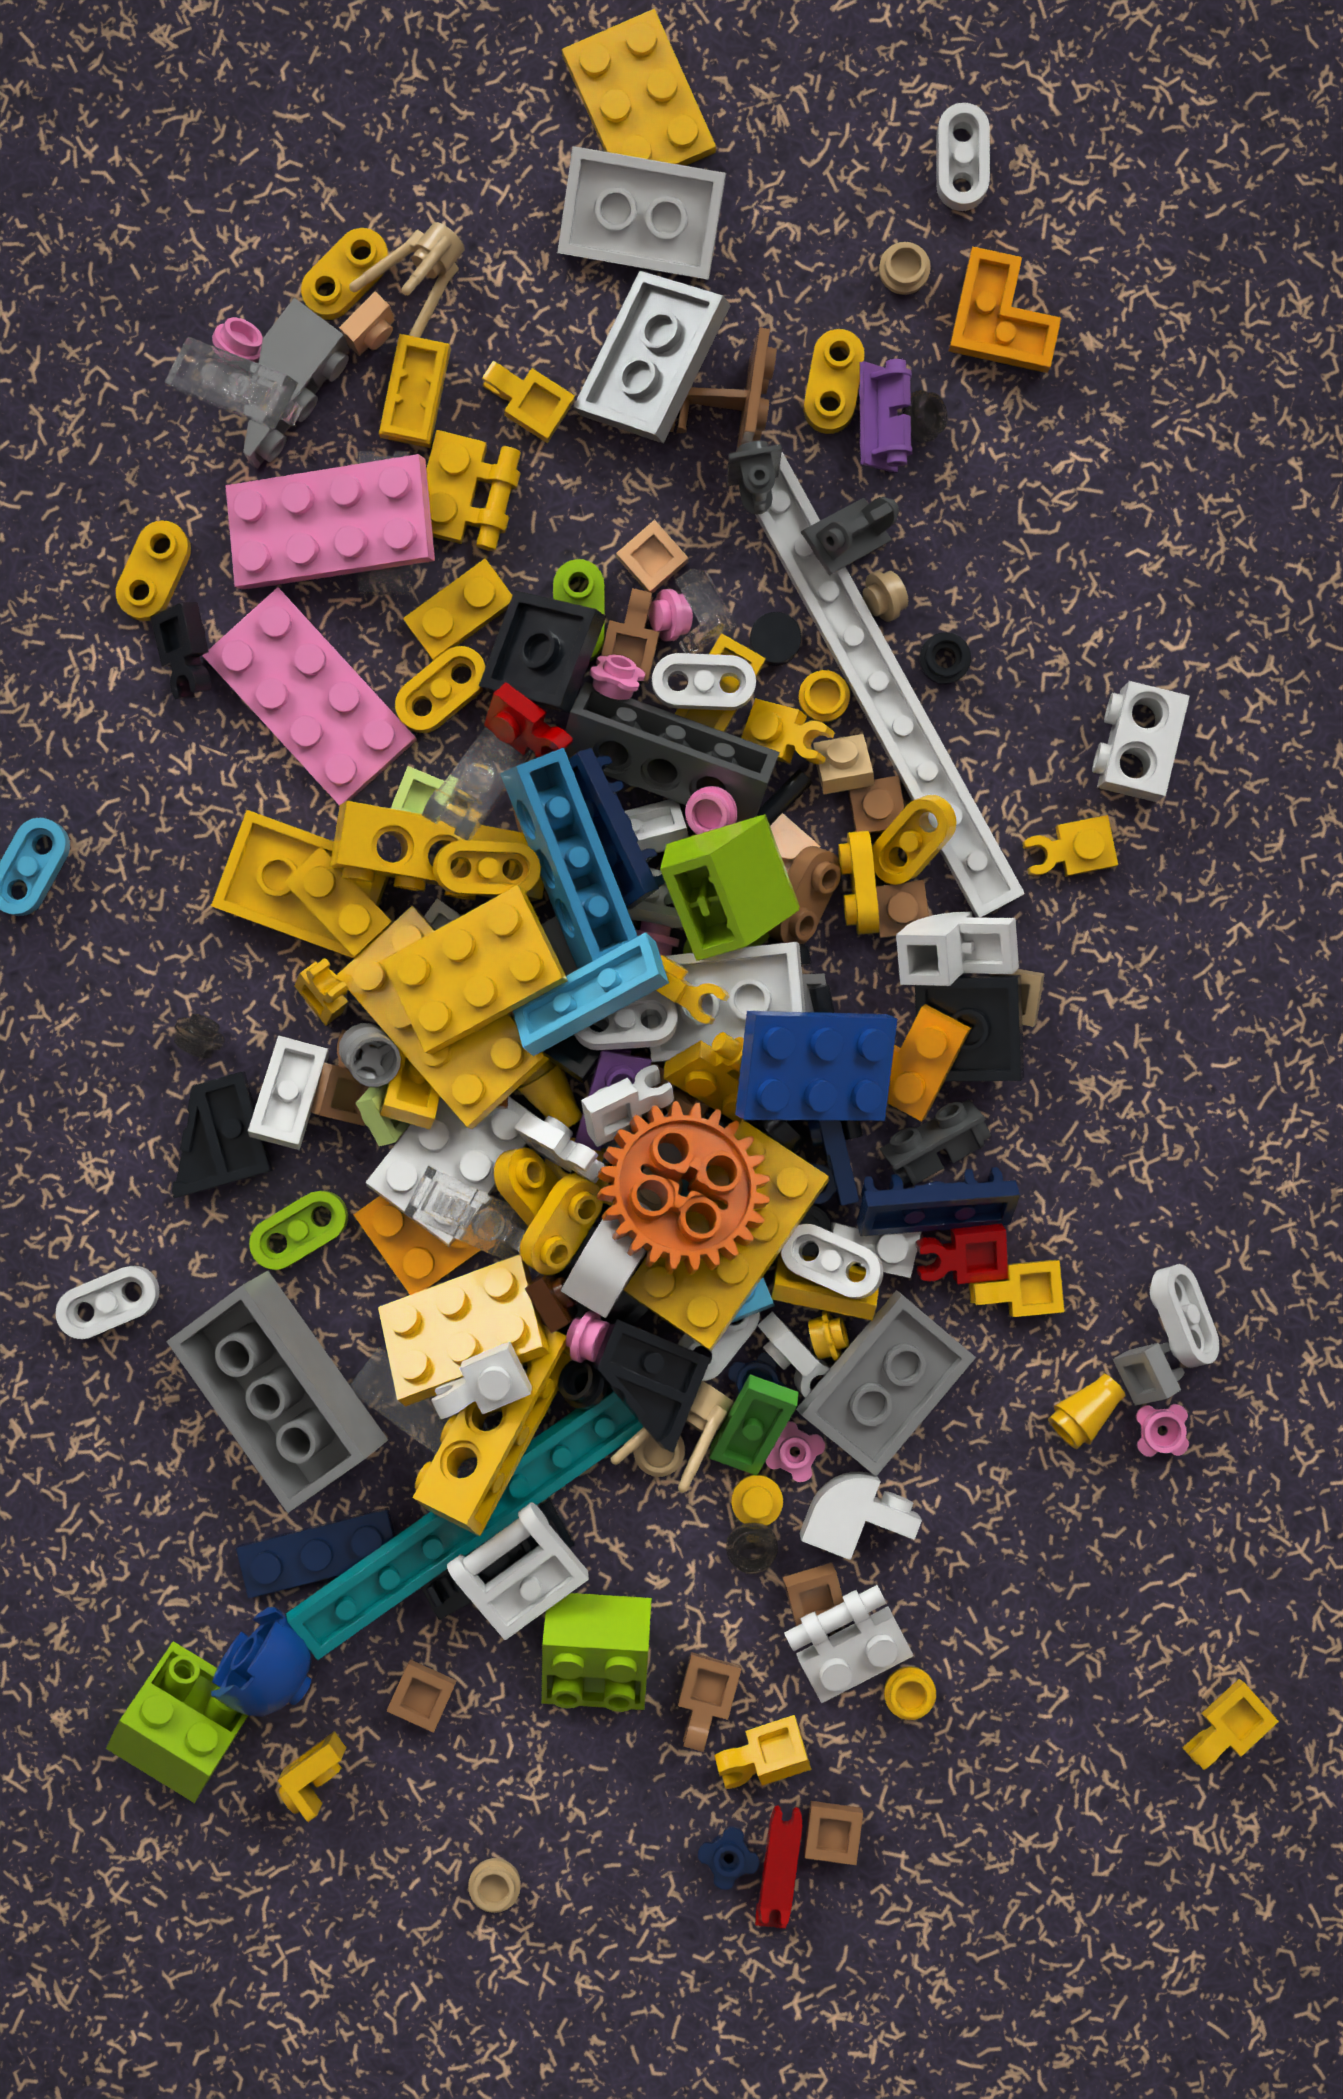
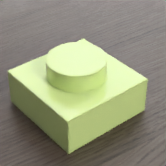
(415, 791)
(382, 1128)

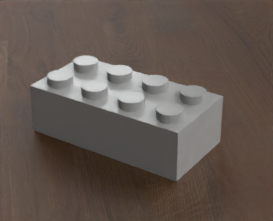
(277, 1391)

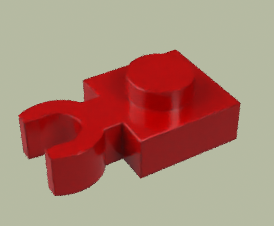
(522, 725)
(972, 1255)

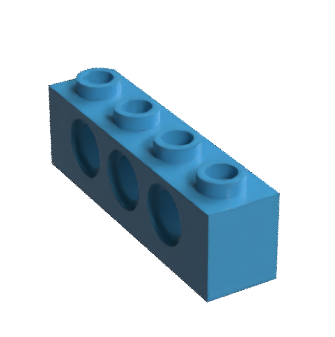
(569, 856)

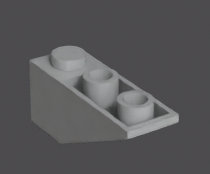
(307, 352)

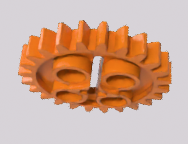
(665, 1230)

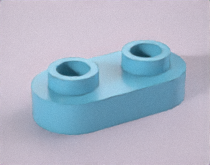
(25, 864)

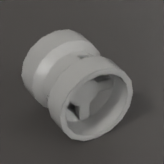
(377, 1062)

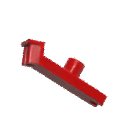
(779, 1869)

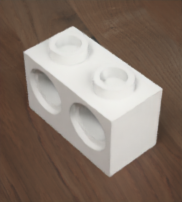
(1153, 746)

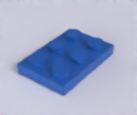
(815, 1066)

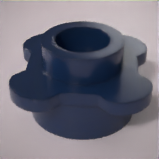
(762, 1367)
(727, 1872)

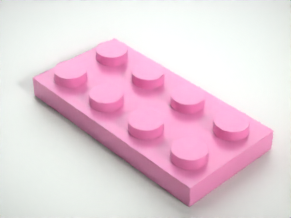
(330, 522)
(309, 697)

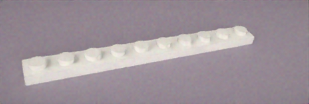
(887, 698)

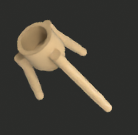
(433, 256)
(706, 1416)

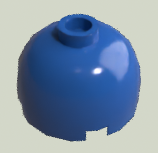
(264, 1669)

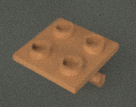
(748, 401)

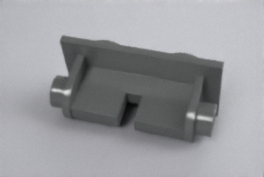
(755, 471)
(851, 532)
(955, 1128)

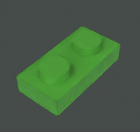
(753, 1425)

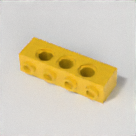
(363, 824)
(498, 1451)

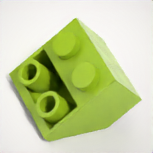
(728, 886)
(596, 1652)
(176, 1725)

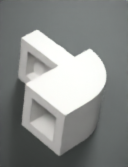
(955, 943)
(603, 1269)
(844, 1506)

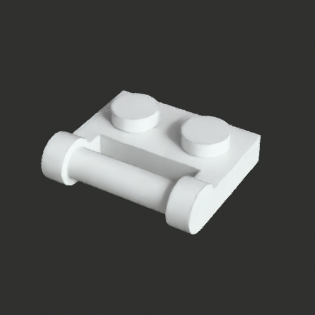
(527, 1585)

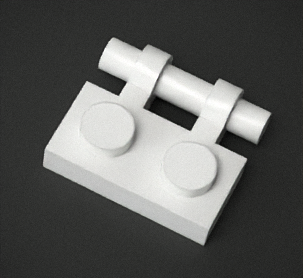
(853, 1653)

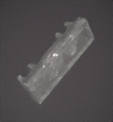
(234, 384)
(467, 1214)

